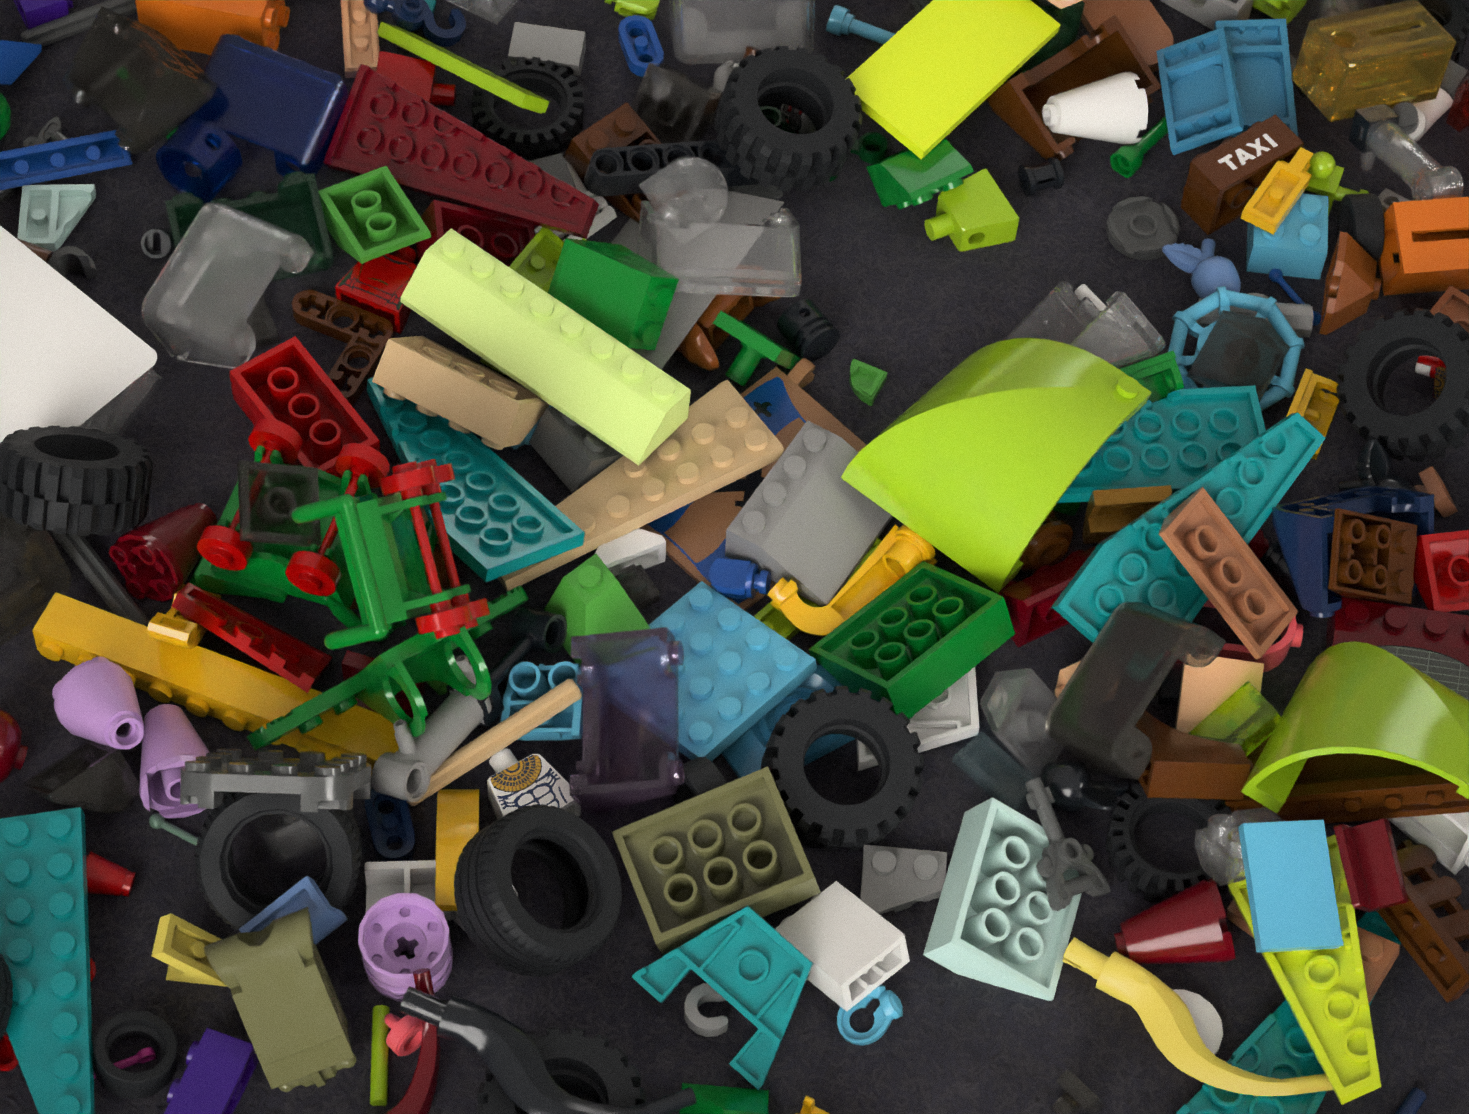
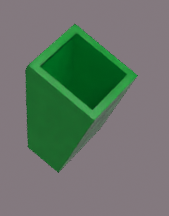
(614, 290)

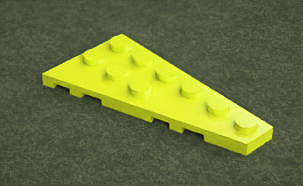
(1329, 994)

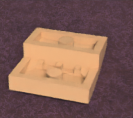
(1209, 686)

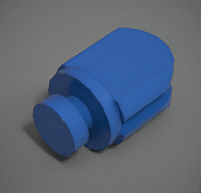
(738, 578)

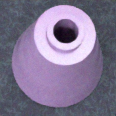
(166, 745)

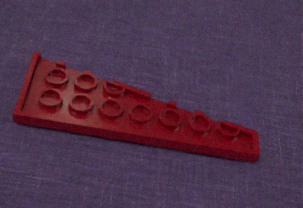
(448, 158)

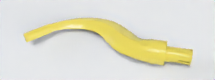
(1174, 1028)

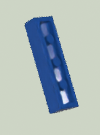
(61, 159)

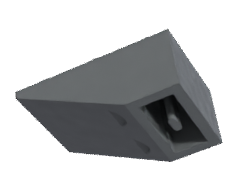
(571, 449)

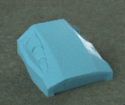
(529, 683)

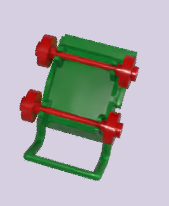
(387, 559)
(284, 570)

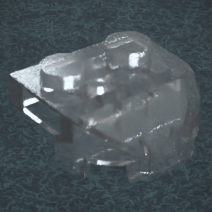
(690, 185)

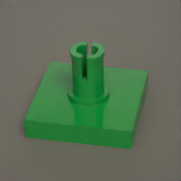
(753, 350)

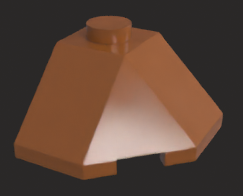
(1348, 284)

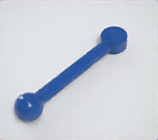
(1276, 275)

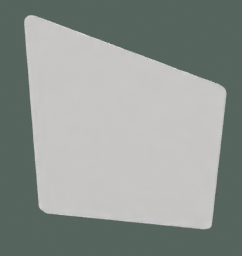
(57, 346)

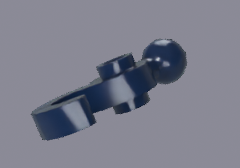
(416, 15)

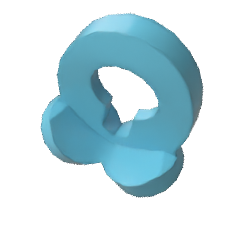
(889, 1009)

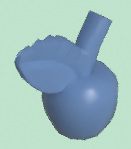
(1206, 269)

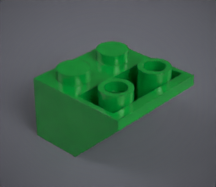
(911, 181)

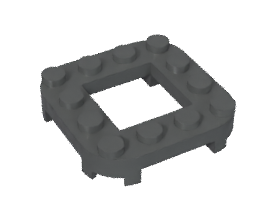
(318, 780)

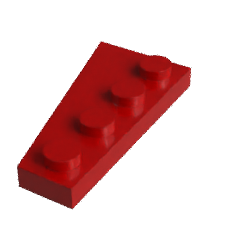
(261, 641)

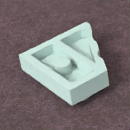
(52, 212)

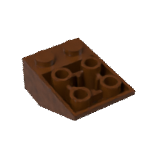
(616, 129)
(1372, 558)

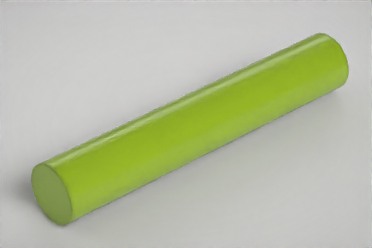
(379, 1057)

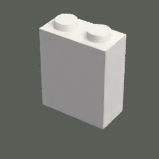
(847, 943)

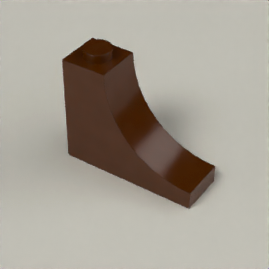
(1191, 765)

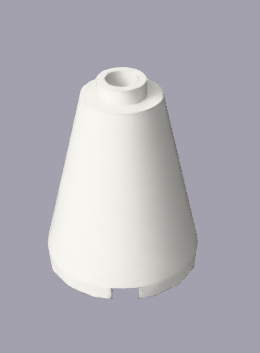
(1100, 110)

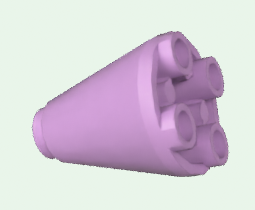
(99, 704)

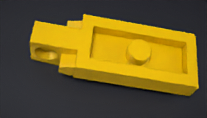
(1279, 192)

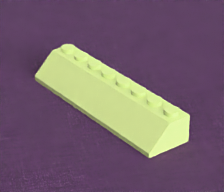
(546, 347)

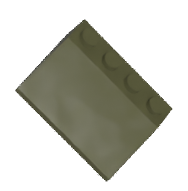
(715, 859)

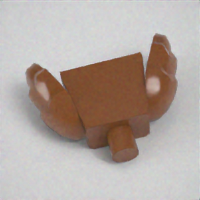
(706, 337)

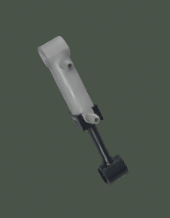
(409, 769)

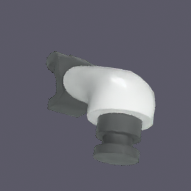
(1420, 116)

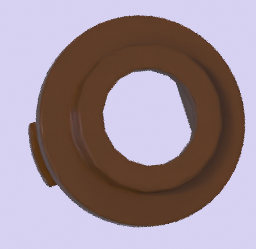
(1051, 541)

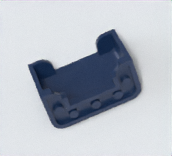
(1306, 535)

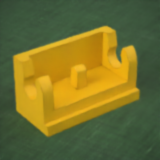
(1315, 404)

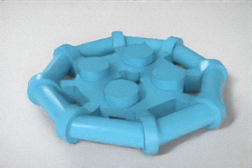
(1222, 299)

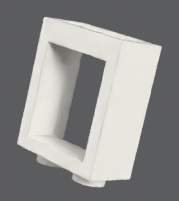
(1443, 834)

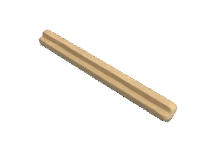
(503, 735)

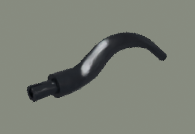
(516, 1059)

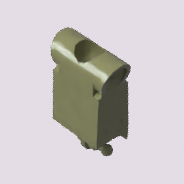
(285, 1001)

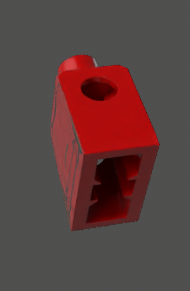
(379, 286)

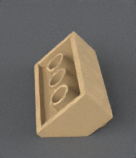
(458, 390)

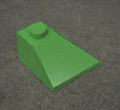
(594, 603)

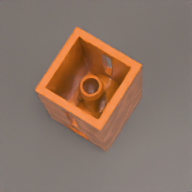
(200, 23)
(1430, 246)

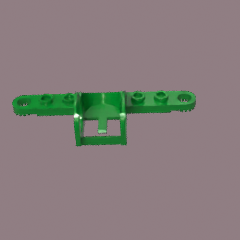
(399, 669)

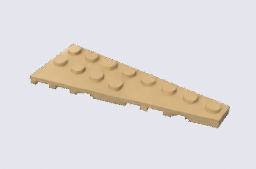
(705, 453)

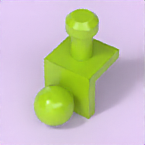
(1327, 177)

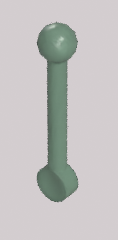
(157, 822)

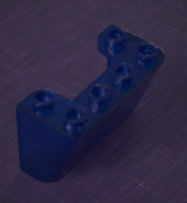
(274, 102)

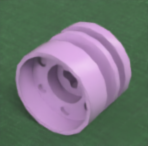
(399, 925)

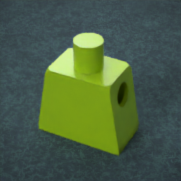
(974, 214)

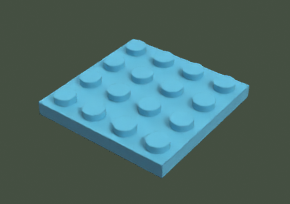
(730, 670)

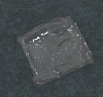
(1220, 845)

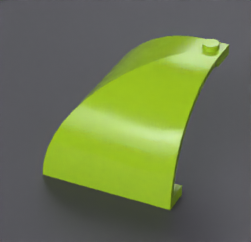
(995, 449)
(1365, 704)

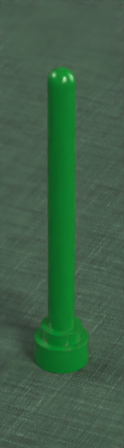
(1129, 158)

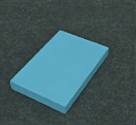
(1290, 886)

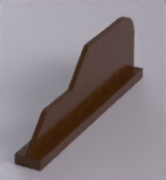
(1361, 789)

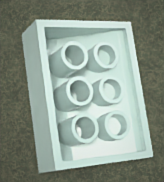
(996, 908)

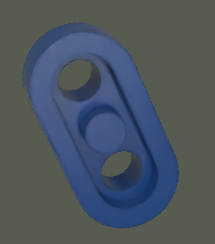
(642, 49)

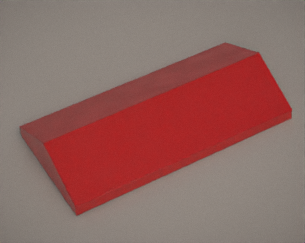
(1443, 570)

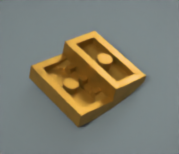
(1115, 508)

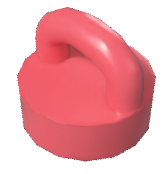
(404, 1034)

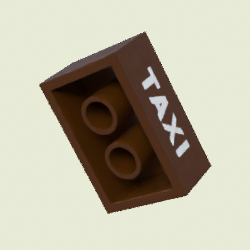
(1226, 176)

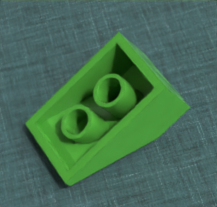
(371, 215)

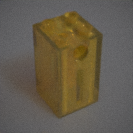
(1372, 59)

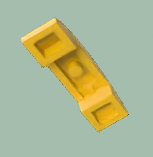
(175, 628)
(455, 826)

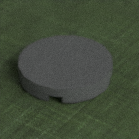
(1143, 237)

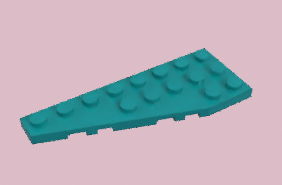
(1172, 441)

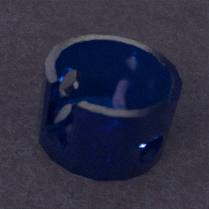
(190, 146)

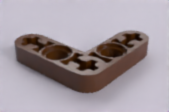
(357, 338)

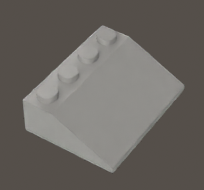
(807, 518)

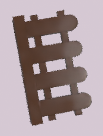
(1424, 935)

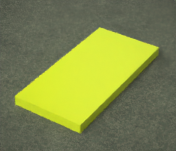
(947, 65)

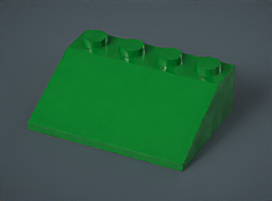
(916, 638)

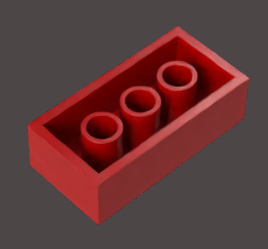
(295, 390)

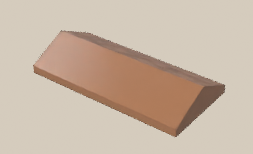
(1228, 572)

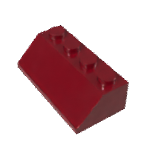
(1032, 598)

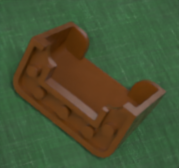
(1089, 59)

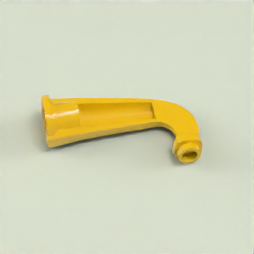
(889, 562)

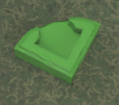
(866, 381)

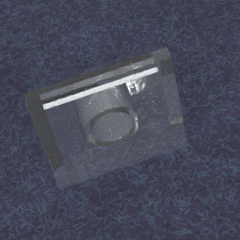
(1017, 714)

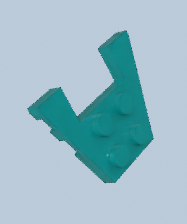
(749, 969)

